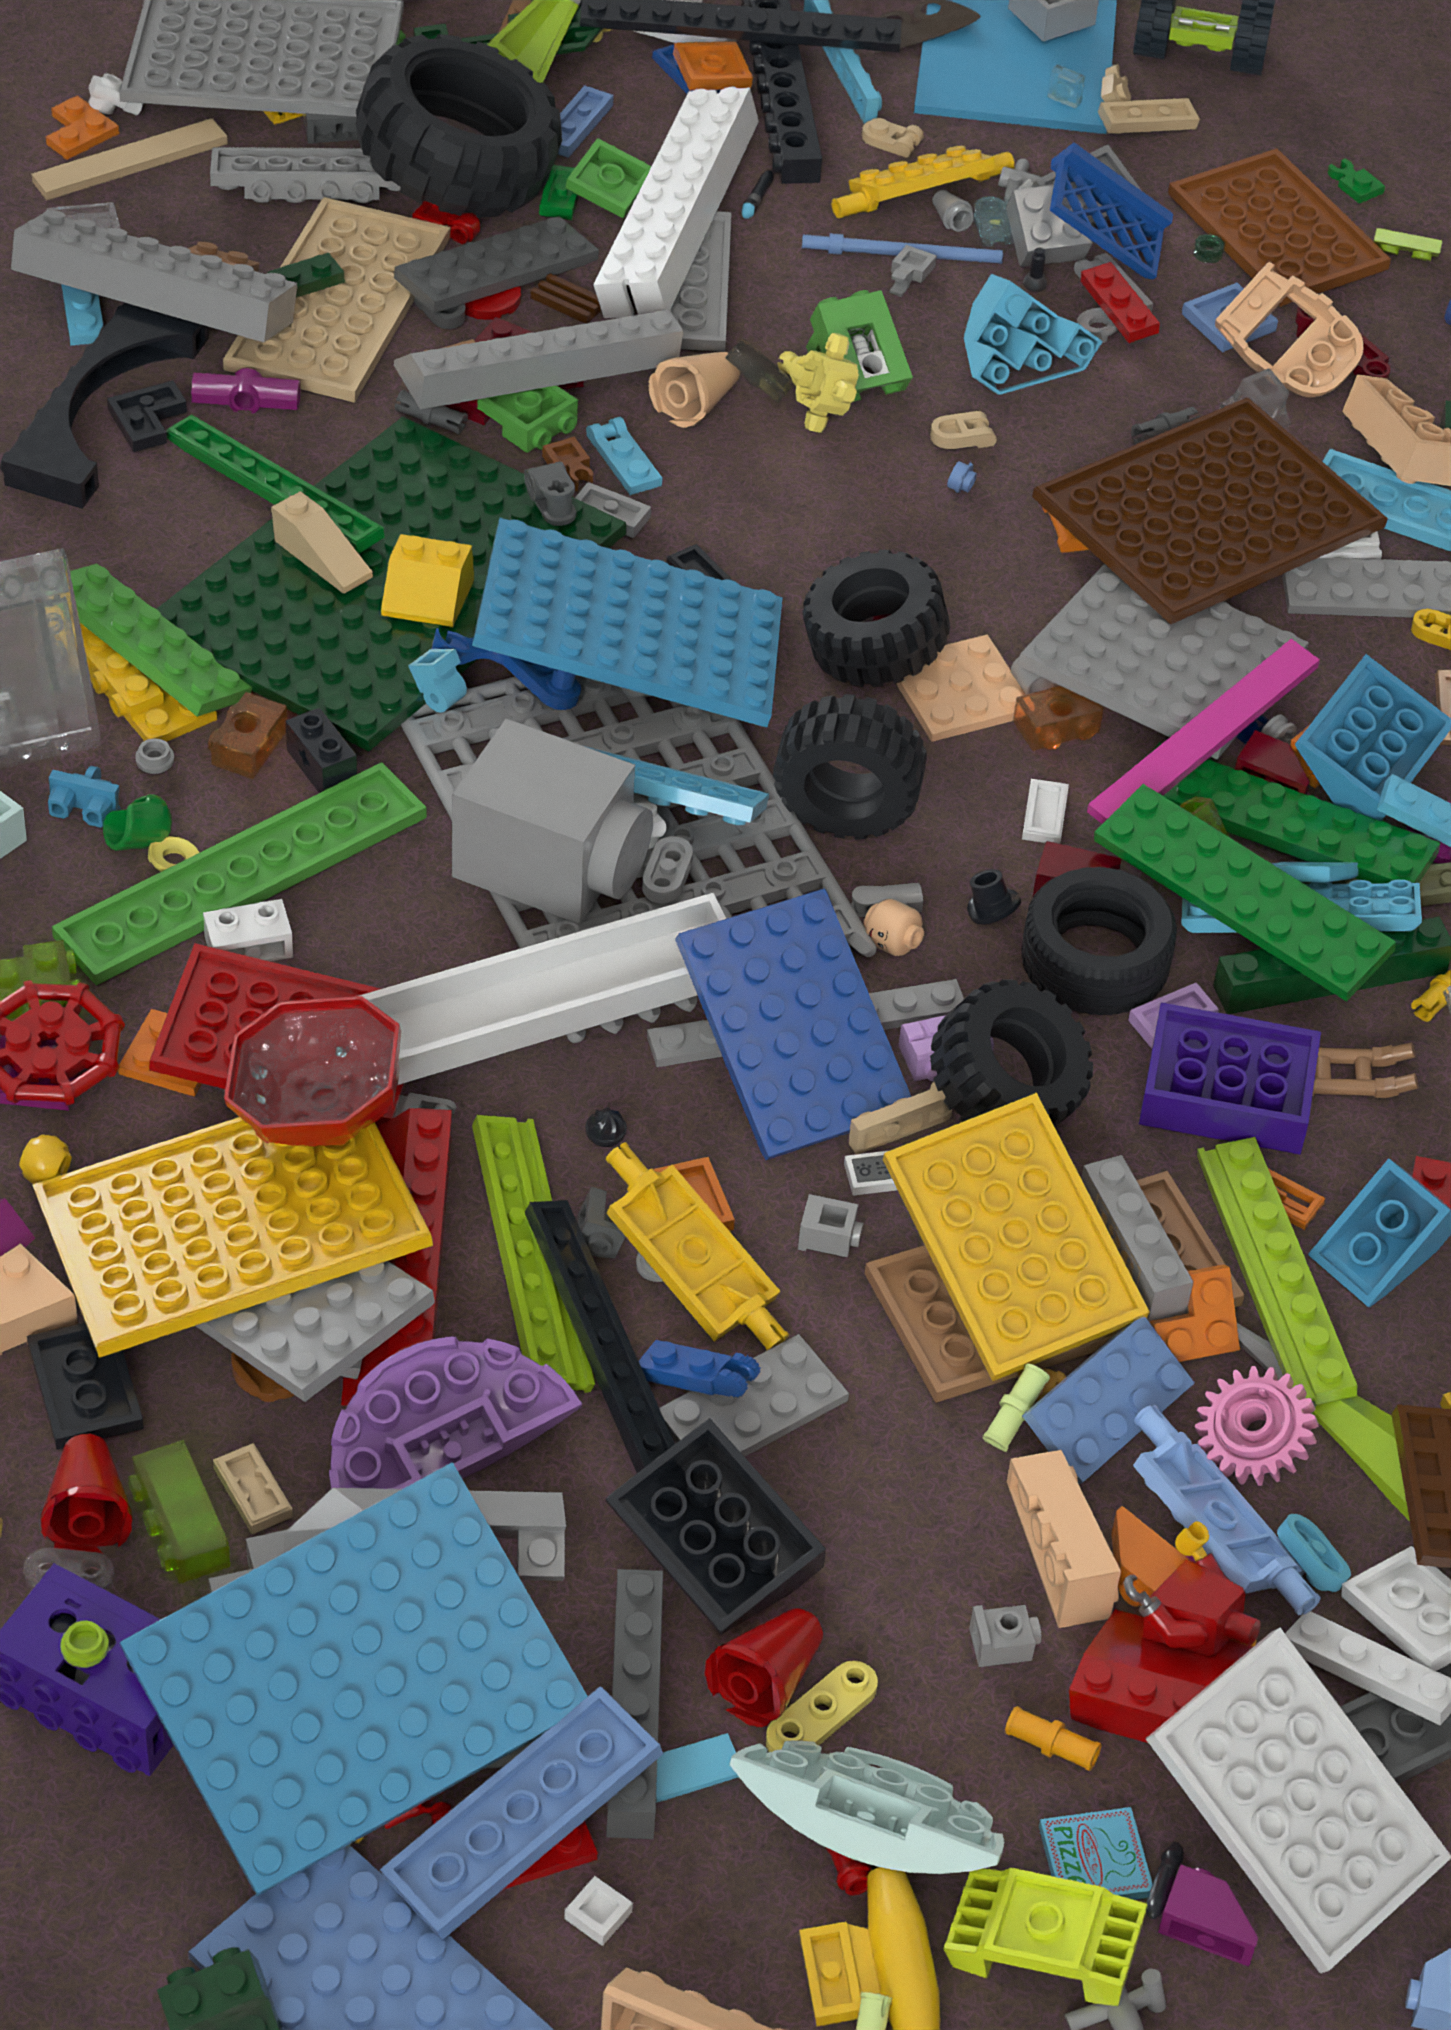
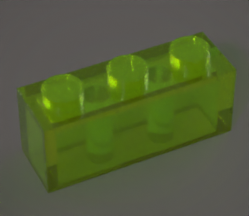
(179, 1512)

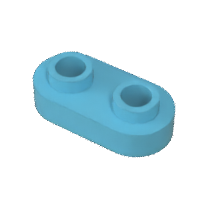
(1314, 1553)

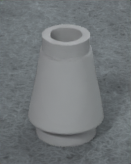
(953, 211)

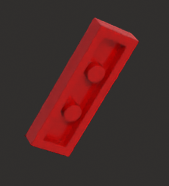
(1120, 302)

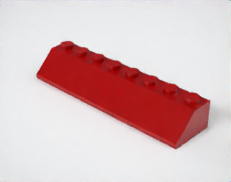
(421, 1150)

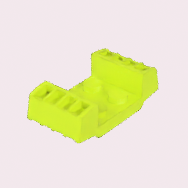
(1046, 1928)

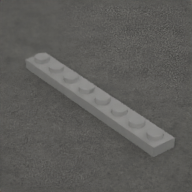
(894, 1008)

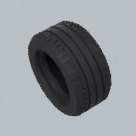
(1099, 899)

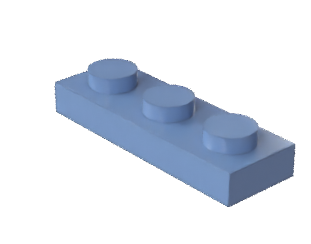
(582, 116)

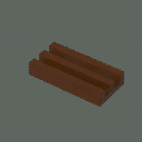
(567, 298)

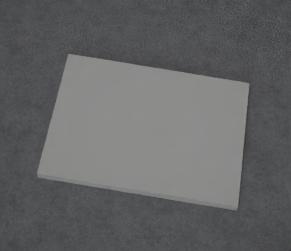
(259, 53)

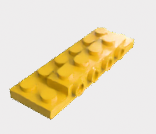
(136, 696)

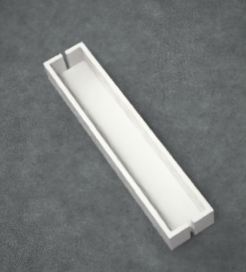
(677, 202)
(543, 989)

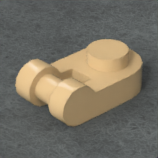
(883, 135)
(962, 431)

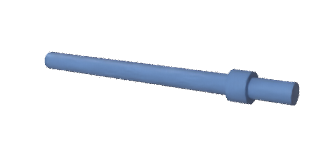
(836, 244)

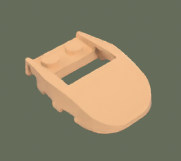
(1318, 357)

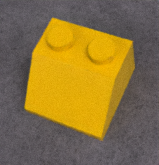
(427, 580)

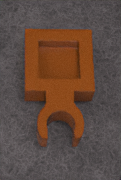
(572, 456)

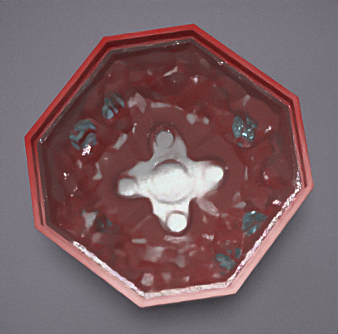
(314, 1070)

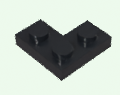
(140, 411)

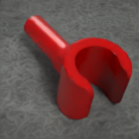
(420, 1809)

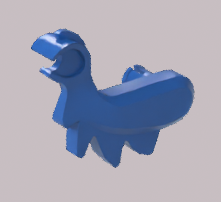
(551, 686)

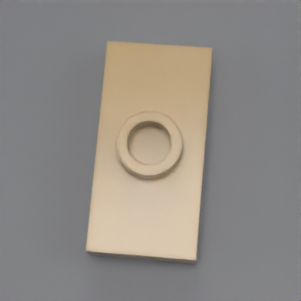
(252, 1488)

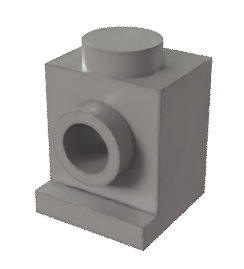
(829, 1226)
(1003, 1635)

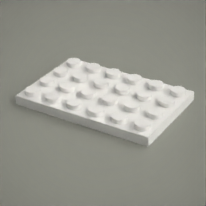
(1299, 1799)

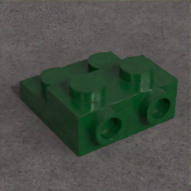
(221, 1996)

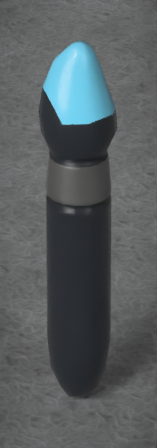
(750, 205)

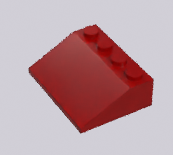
(1138, 1683)

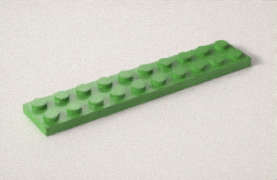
(239, 872)

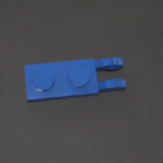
(698, 1369)

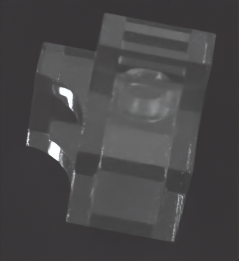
(1267, 393)

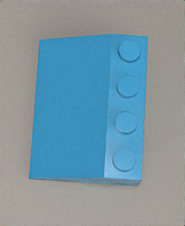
(1367, 734)

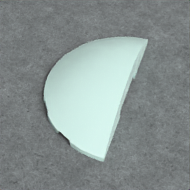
(868, 1813)

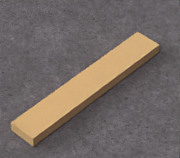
(129, 159)

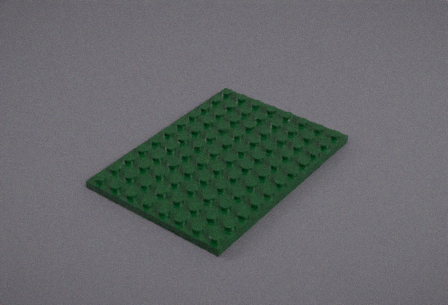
(333, 650)

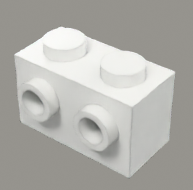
(251, 930)

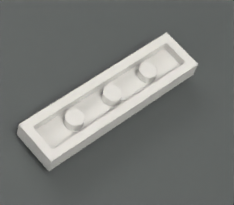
(1372, 1667)

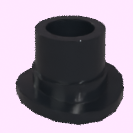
(991, 898)

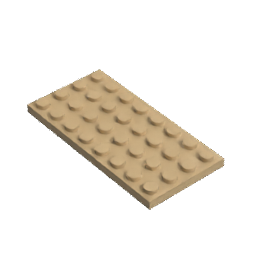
(348, 326)

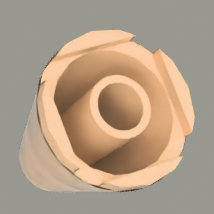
(691, 386)

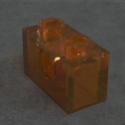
(1056, 717)
(248, 735)

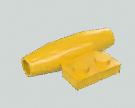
(884, 1959)

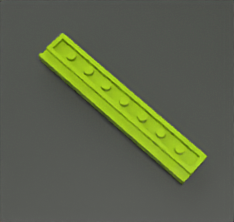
(513, 1179)
(1276, 1271)

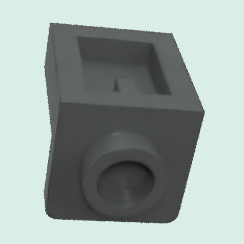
(600, 1235)

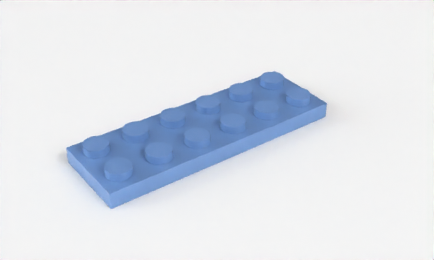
(521, 1812)

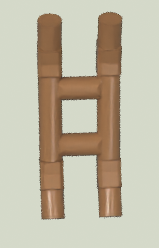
(1363, 1060)

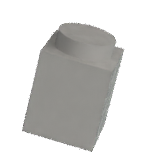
(548, 823)

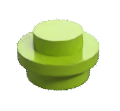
(84, 1644)

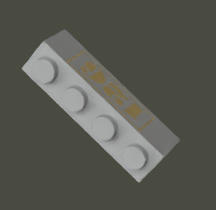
(1139, 1237)

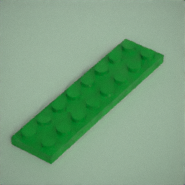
(1307, 825)
(1245, 892)

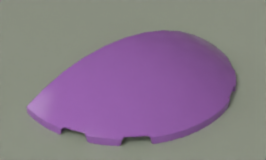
(444, 1407)

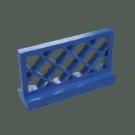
(1119, 201)

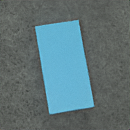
(694, 1767)

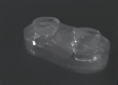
(73, 1561)

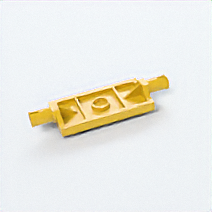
(909, 178)
(693, 1251)

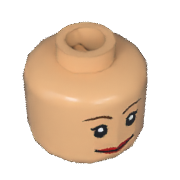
(894, 927)

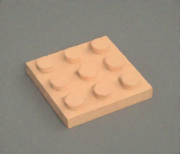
(962, 690)

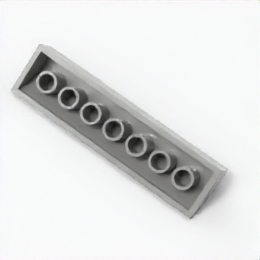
(540, 359)

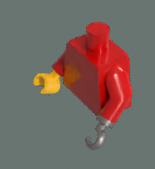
(1196, 1603)

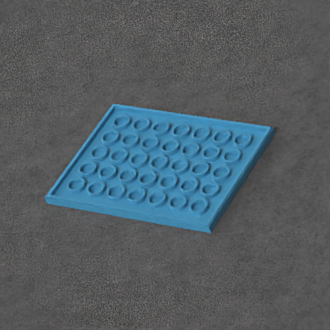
(1004, 69)

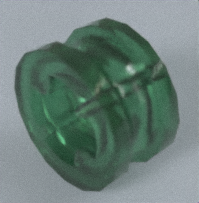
(1206, 255)

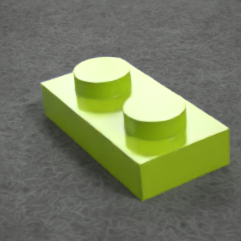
(1421, 247)

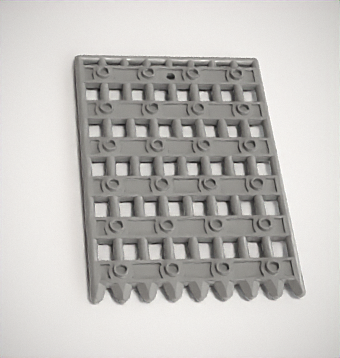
(635, 738)

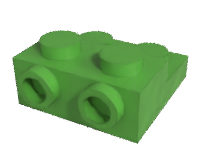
(608, 178)
(532, 416)

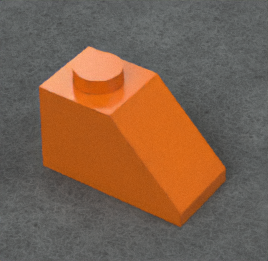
(1142, 1554)

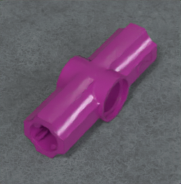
(246, 391)

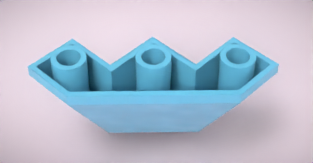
(1019, 332)

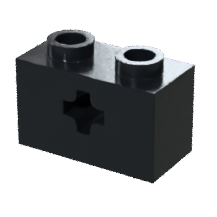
(320, 750)

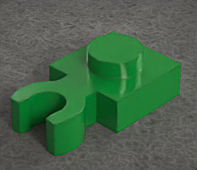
(1357, 184)

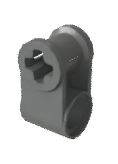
(552, 492)

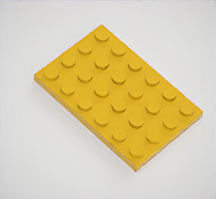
(1015, 1236)

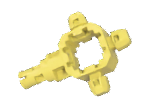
(823, 380)

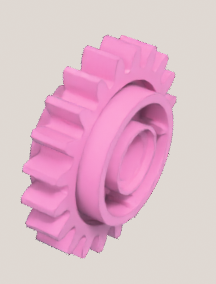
(1272, 1446)

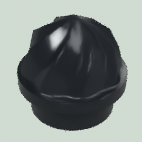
(606, 1127)

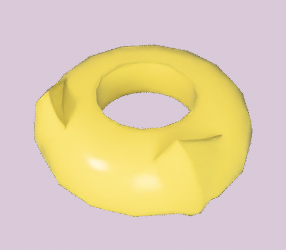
(170, 845)

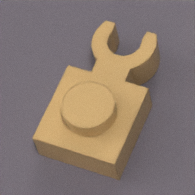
(1114, 87)

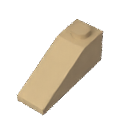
(316, 540)

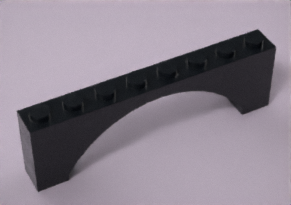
(46, 454)

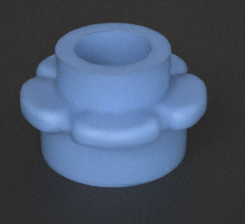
(962, 477)

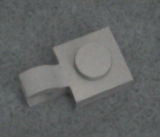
(909, 266)

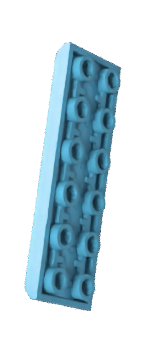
(1382, 906)

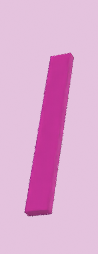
(1211, 728)

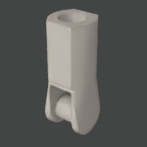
(866, 896)

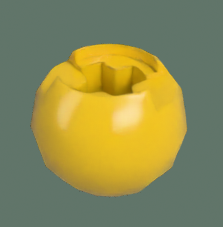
(44, 1158)

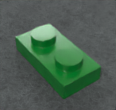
(556, 198)

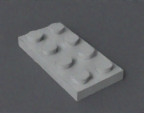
(783, 1397)

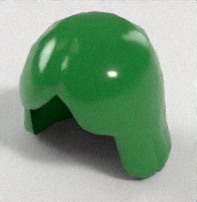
(139, 825)

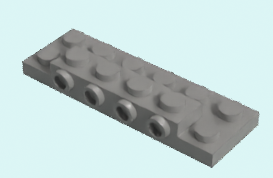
(297, 173)

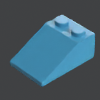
(1384, 1234)

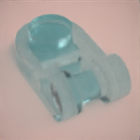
(991, 213)

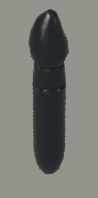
(1164, 1879)

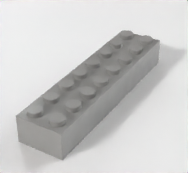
(154, 275)

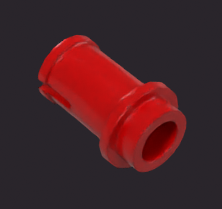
(851, 1873)

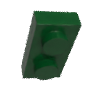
(313, 274)

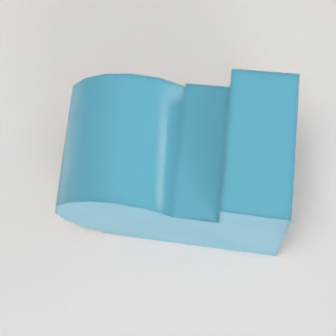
(438, 678)

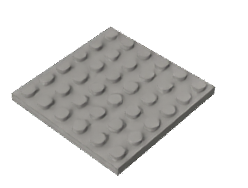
(1138, 664)

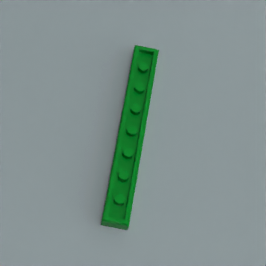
(267, 478)

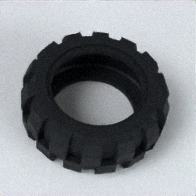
(446, 163)

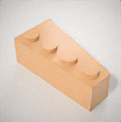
(1400, 431)
(31, 1299)
(1064, 1539)

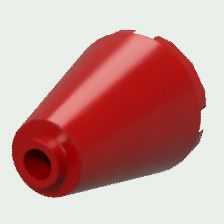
(86, 1499)
(764, 1666)

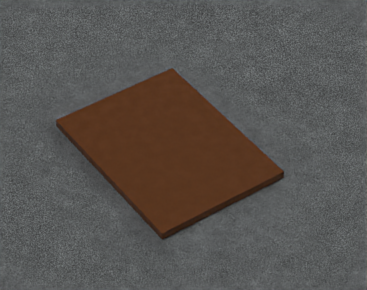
(1209, 509)

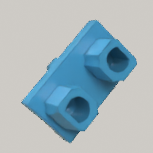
(85, 792)

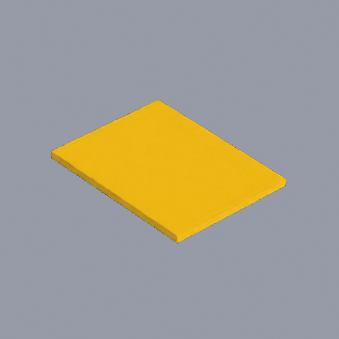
(221, 1226)

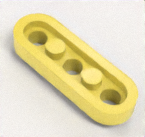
(834, 1691)

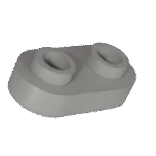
(667, 869)

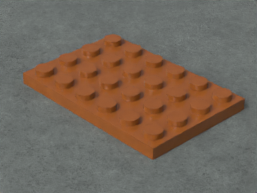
(1280, 217)

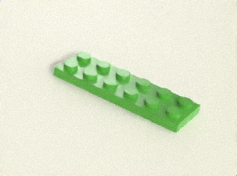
(153, 643)

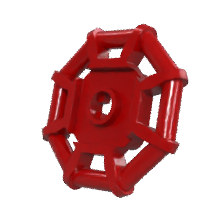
(72, 1040)

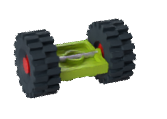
(1217, 31)

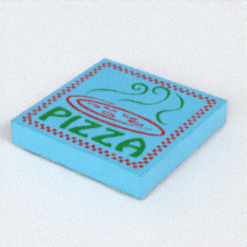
(1098, 1851)

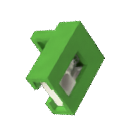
(871, 339)

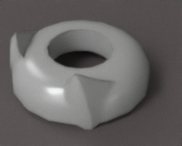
(1097, 315)

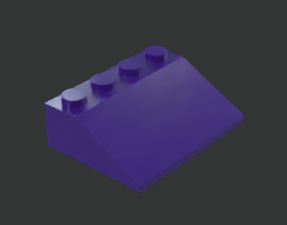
(1230, 1078)

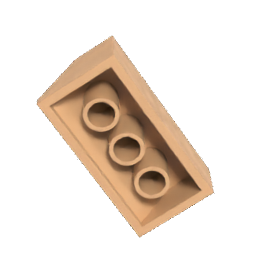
(647, 2003)

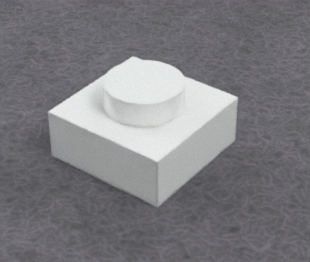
(598, 1911)

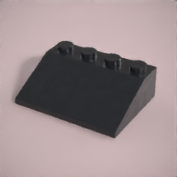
(718, 1528)

